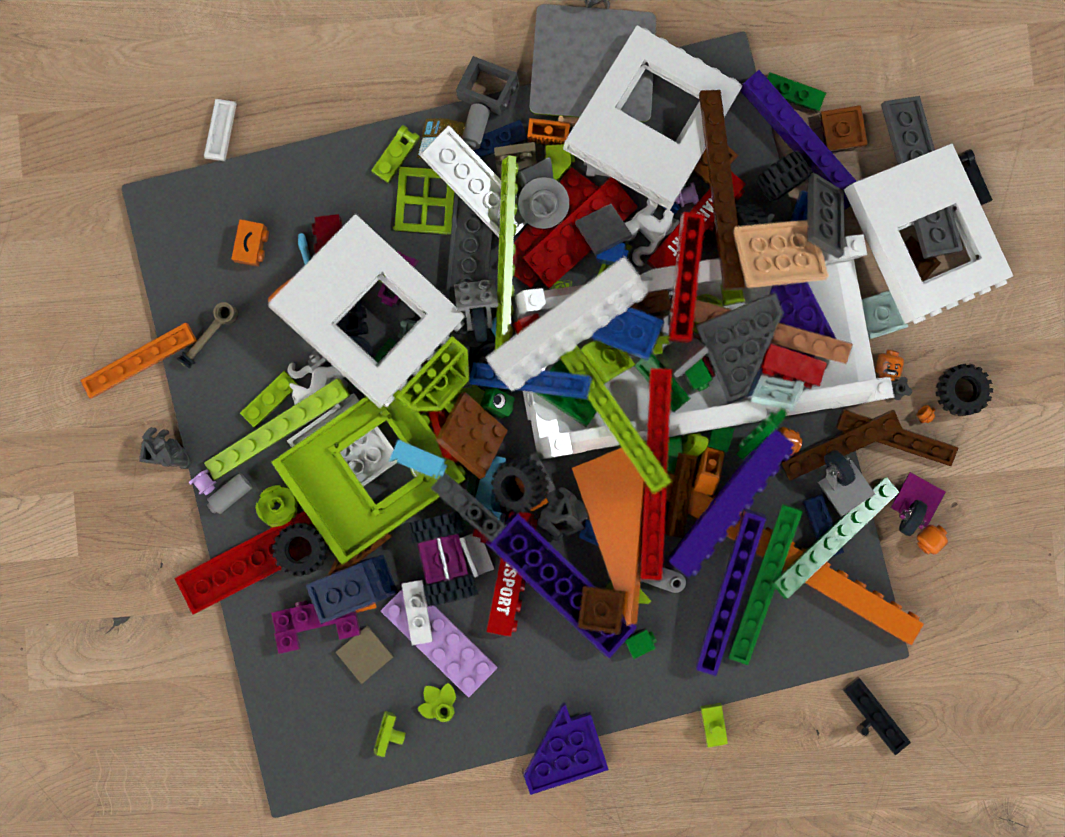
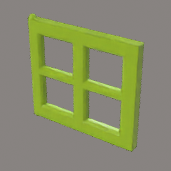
(424, 200)

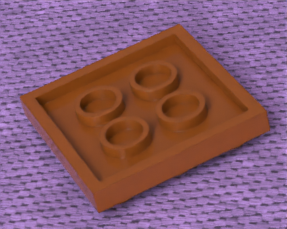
(471, 435)

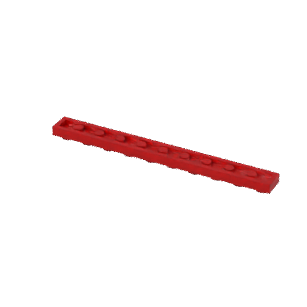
(658, 445)

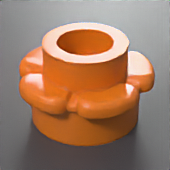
(926, 414)

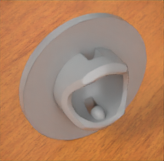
(543, 202)

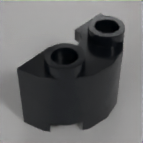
(353, 322)

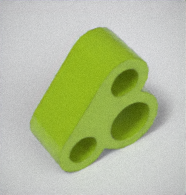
(694, 443)

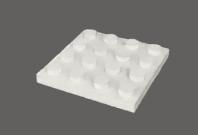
(366, 456)

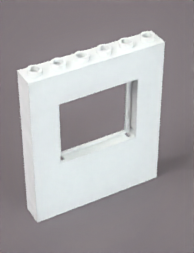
(632, 149)
(910, 192)
(337, 281)

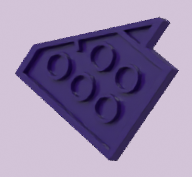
(801, 310)
(565, 753)

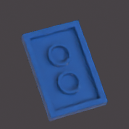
(631, 332)

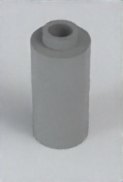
(475, 125)
(229, 494)

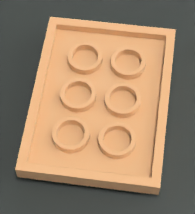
(779, 254)

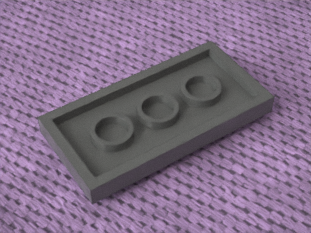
(825, 215)

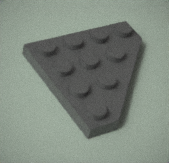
(740, 342)

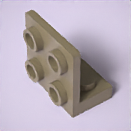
(524, 154)

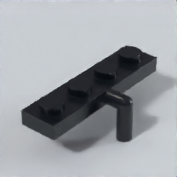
(875, 716)

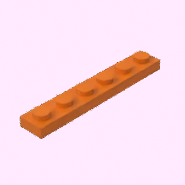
(138, 360)

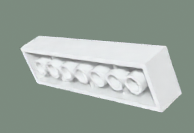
(567, 324)

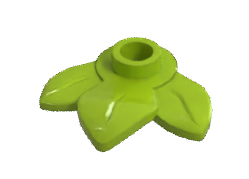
(437, 699)

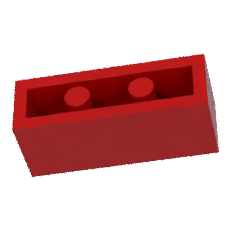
(793, 366)

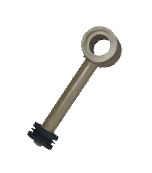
(187, 359)

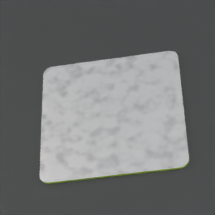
(575, 53)

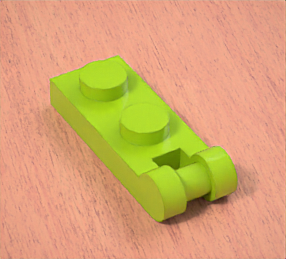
(395, 154)

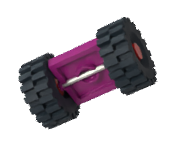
(442, 559)

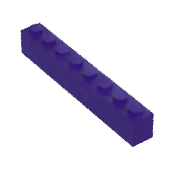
(795, 131)
(730, 592)

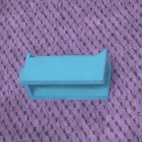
(418, 459)
(484, 492)

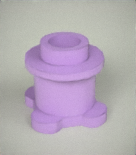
(687, 195)
(203, 482)

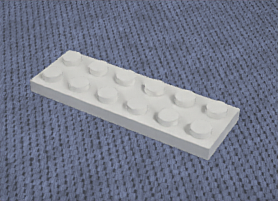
(468, 177)

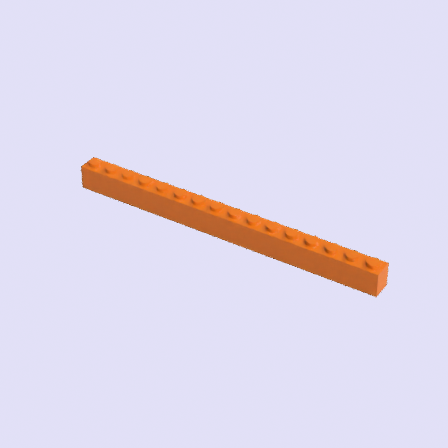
(829, 582)

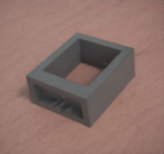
(465, 86)

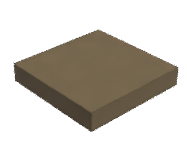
(364, 654)

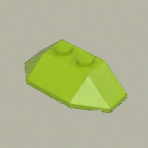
(438, 380)

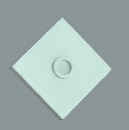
(882, 315)

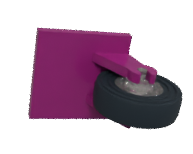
(916, 503)

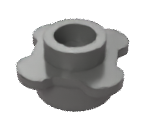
(902, 382)

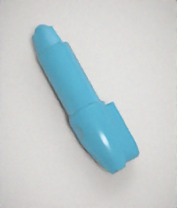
(303, 246)

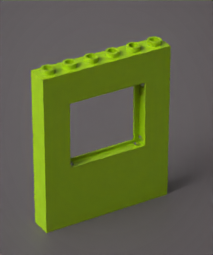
(334, 494)

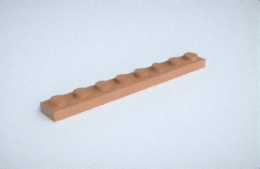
(788, 335)

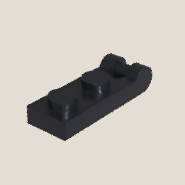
(975, 177)

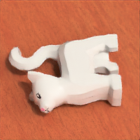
(651, 228)
(320, 377)

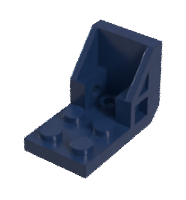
(352, 589)

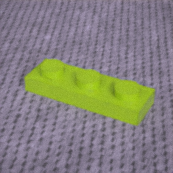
(268, 399)

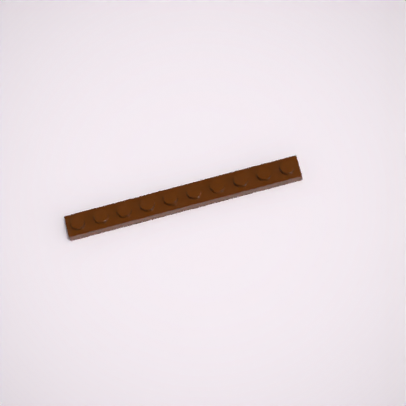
(721, 189)

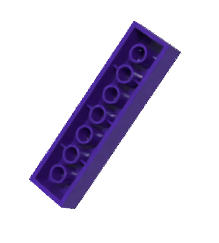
(729, 503)
(552, 578)

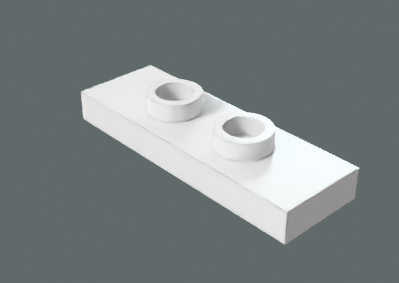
(220, 130)
(417, 612)

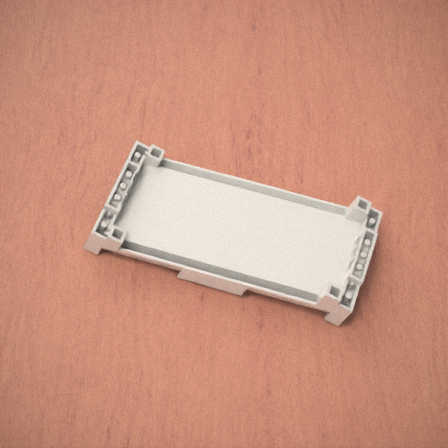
(708, 409)

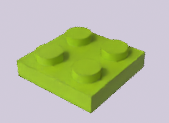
(607, 360)

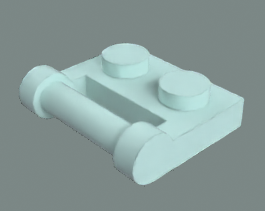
(777, 392)

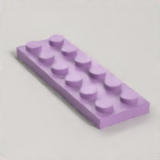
(450, 647)

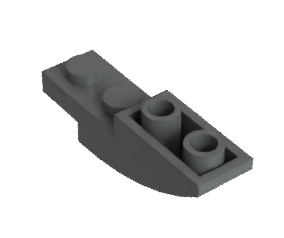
(468, 507)

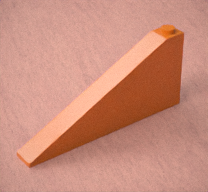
(615, 507)

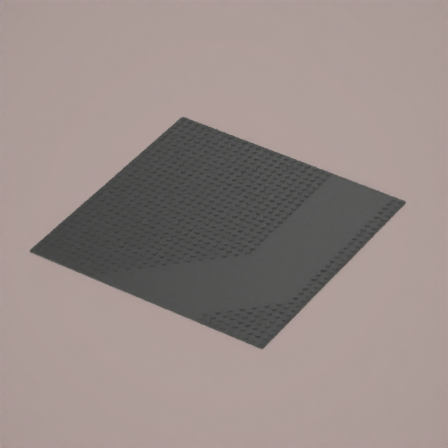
(305, 706)

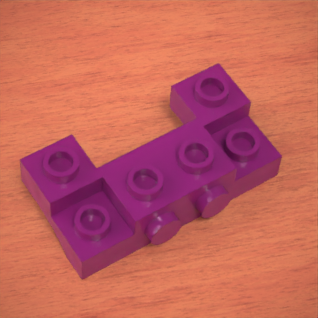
(303, 618)

